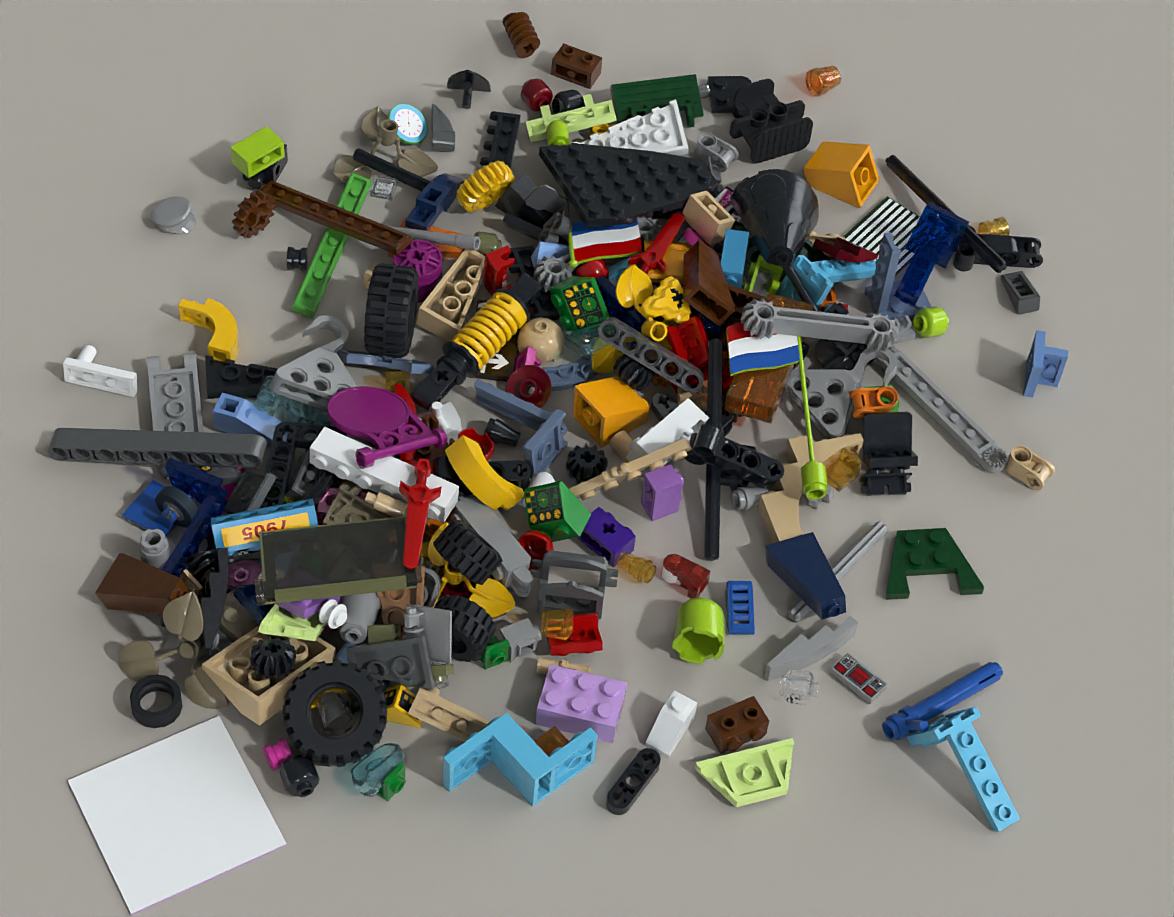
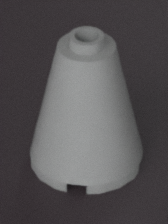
(361, 613)

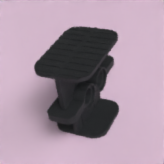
(767, 124)

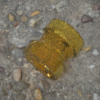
(997, 227)

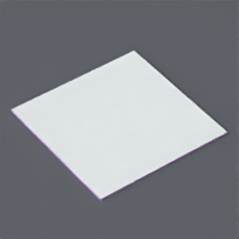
(176, 814)

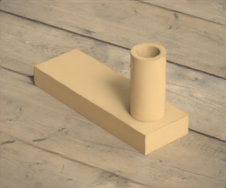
(446, 715)

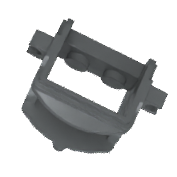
(572, 595)

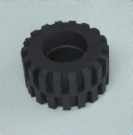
(467, 552)
(470, 627)

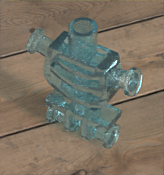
(294, 410)

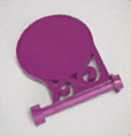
(380, 416)

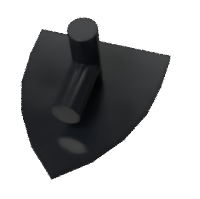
(468, 82)

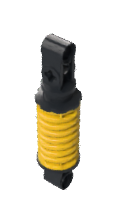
(478, 340)

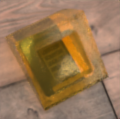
(557, 623)

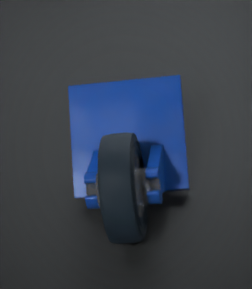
(161, 508)

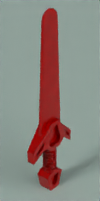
(653, 256)
(418, 502)

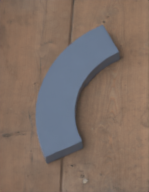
(406, 365)
(571, 374)

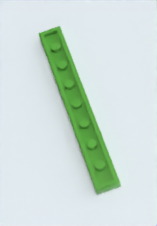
(329, 250)

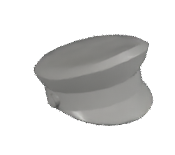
(173, 215)

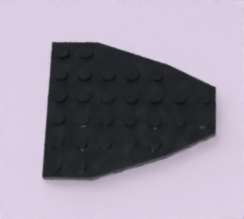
(622, 183)

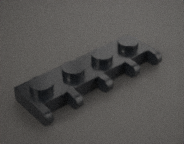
(504, 138)
(523, 264)

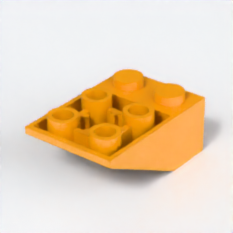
(674, 260)

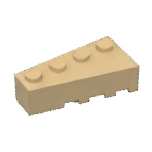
(451, 300)

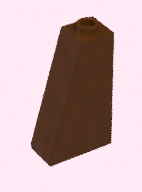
(705, 283)
(138, 586)

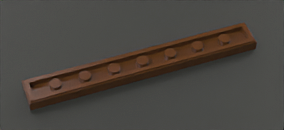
(338, 218)

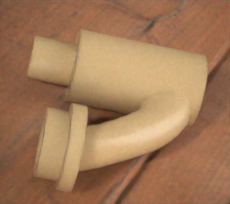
(386, 504)

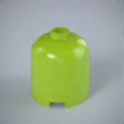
(699, 630)

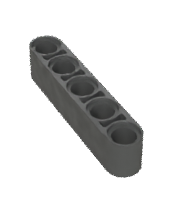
(664, 355)

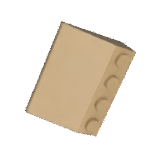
(253, 694)

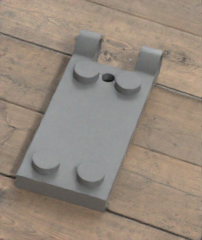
(175, 403)

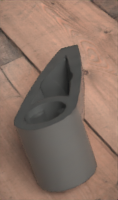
(442, 132)

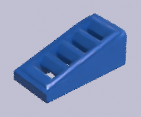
(740, 592)

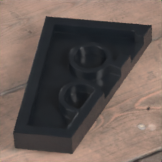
(234, 378)

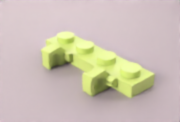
(575, 119)

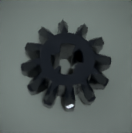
(633, 373)
(586, 463)
(273, 657)

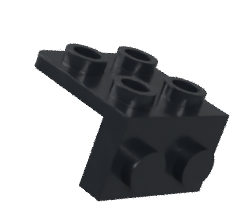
(888, 441)

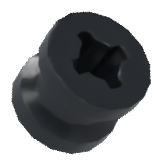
(297, 258)

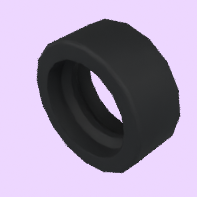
(159, 718)

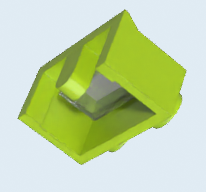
(764, 277)

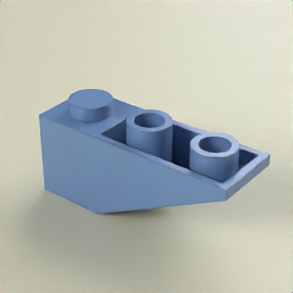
(242, 417)

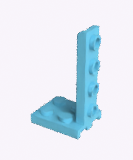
(820, 276)
(974, 762)

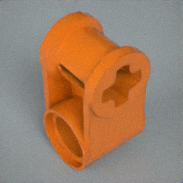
(868, 400)

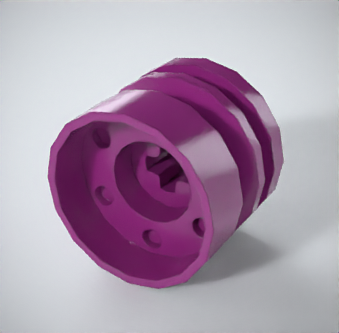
(427, 261)

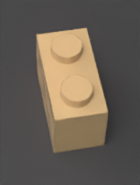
(707, 217)

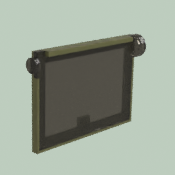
(334, 561)

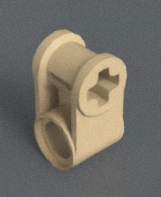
(1028, 466)

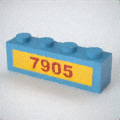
(242, 529)

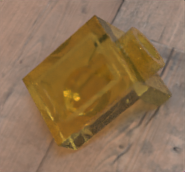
(843, 470)

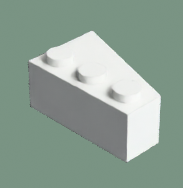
(674, 427)

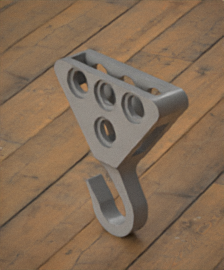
(318, 365)
(825, 381)

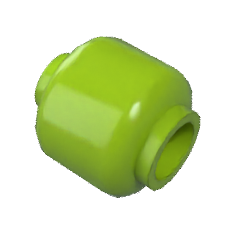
(931, 322)

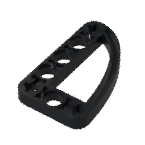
(295, 440)

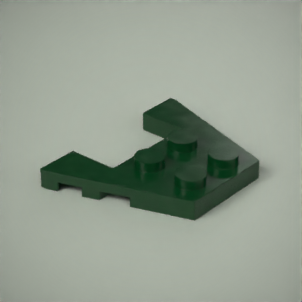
(928, 553)

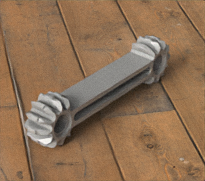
(555, 270)
(765, 320)

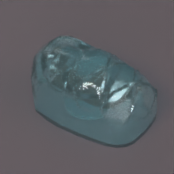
(375, 767)

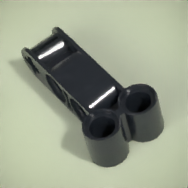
(1012, 249)
(708, 448)
(506, 469)

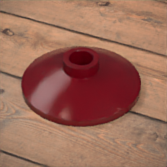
(526, 377)

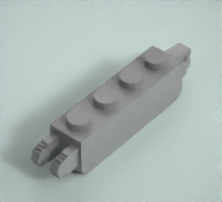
(516, 561)

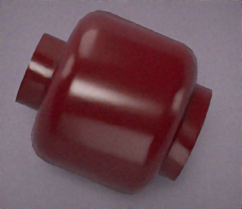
(536, 94)

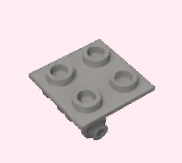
(435, 625)

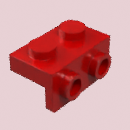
(689, 342)
(583, 639)

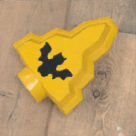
(667, 302)

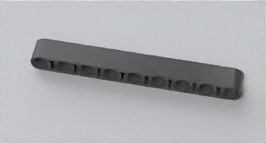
(157, 447)

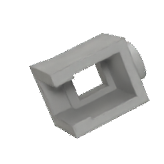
(522, 638)

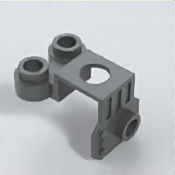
(547, 199)

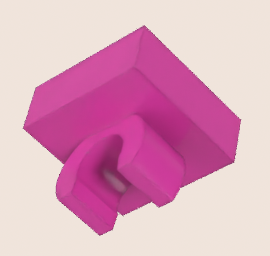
(526, 357)

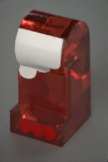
(685, 574)

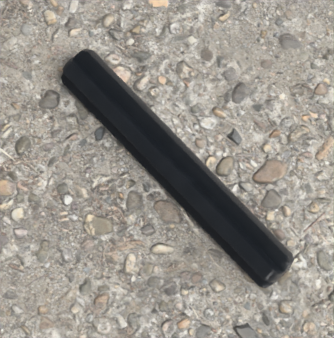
(390, 169)

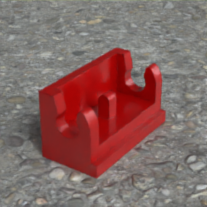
(496, 269)

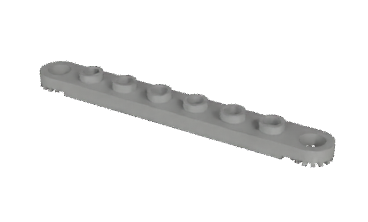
(946, 412)

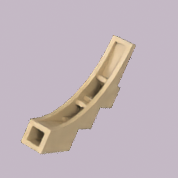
(780, 508)

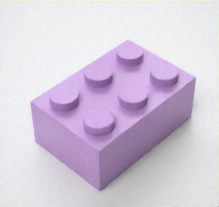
(580, 701)

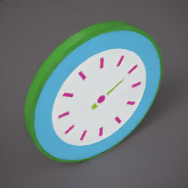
(411, 123)

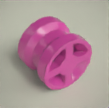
(277, 753)

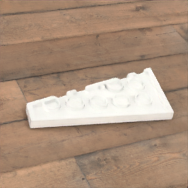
(656, 132)

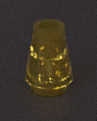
(638, 567)

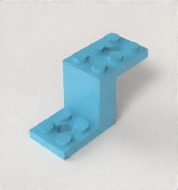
(519, 758)

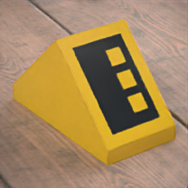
(398, 704)

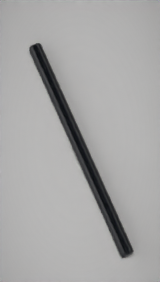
(713, 474)

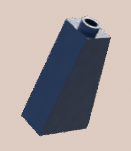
(808, 573)

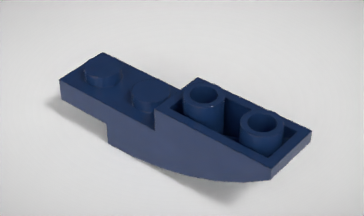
(433, 200)

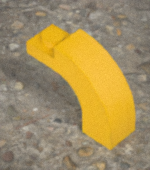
(216, 319)
(480, 477)

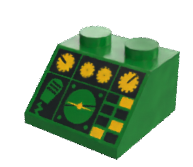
(579, 303)
(555, 511)

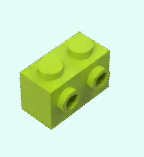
(257, 151)

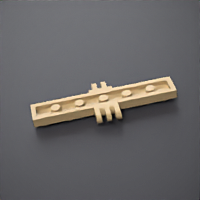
(631, 470)

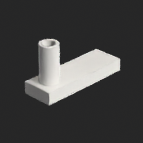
(97, 376)

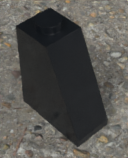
(514, 203)

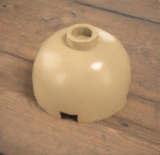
(542, 336)

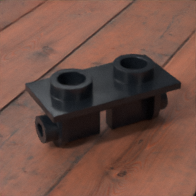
(895, 480)

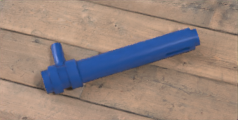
(915, 717)

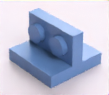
(1043, 365)

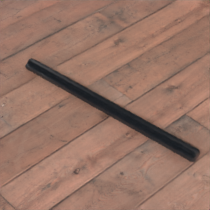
(928, 195)

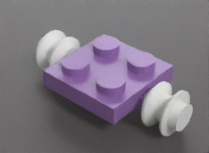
(328, 609)

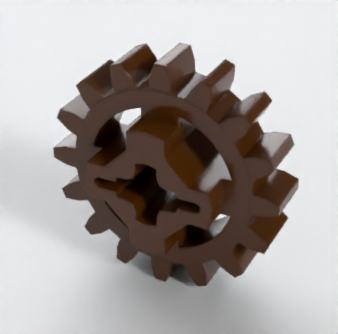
(254, 214)

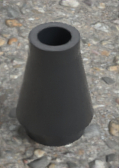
(501, 432)

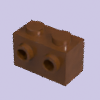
(576, 66)
(737, 725)

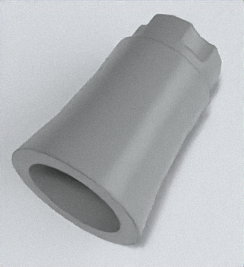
(154, 548)

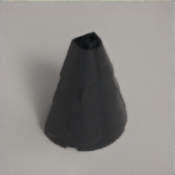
(777, 213)

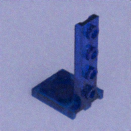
(932, 243)
(205, 490)

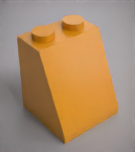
(843, 171)
(608, 408)

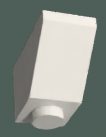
(671, 723)

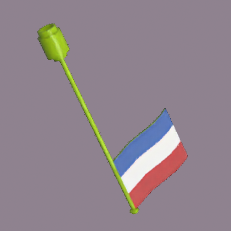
(595, 242)
(781, 350)

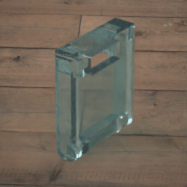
(588, 340)

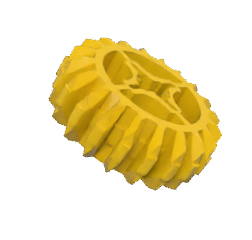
(485, 186)

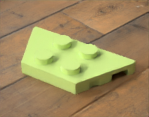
(286, 624)
(750, 773)

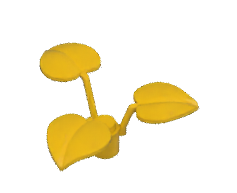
(633, 289)
(490, 596)

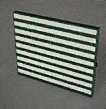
(884, 218)

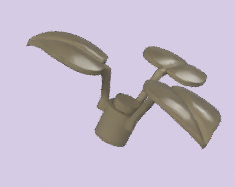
(379, 127)
(184, 618)

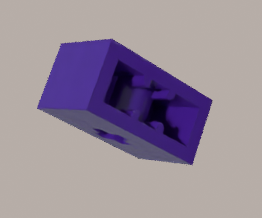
(607, 536)

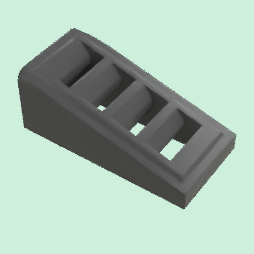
(1022, 294)

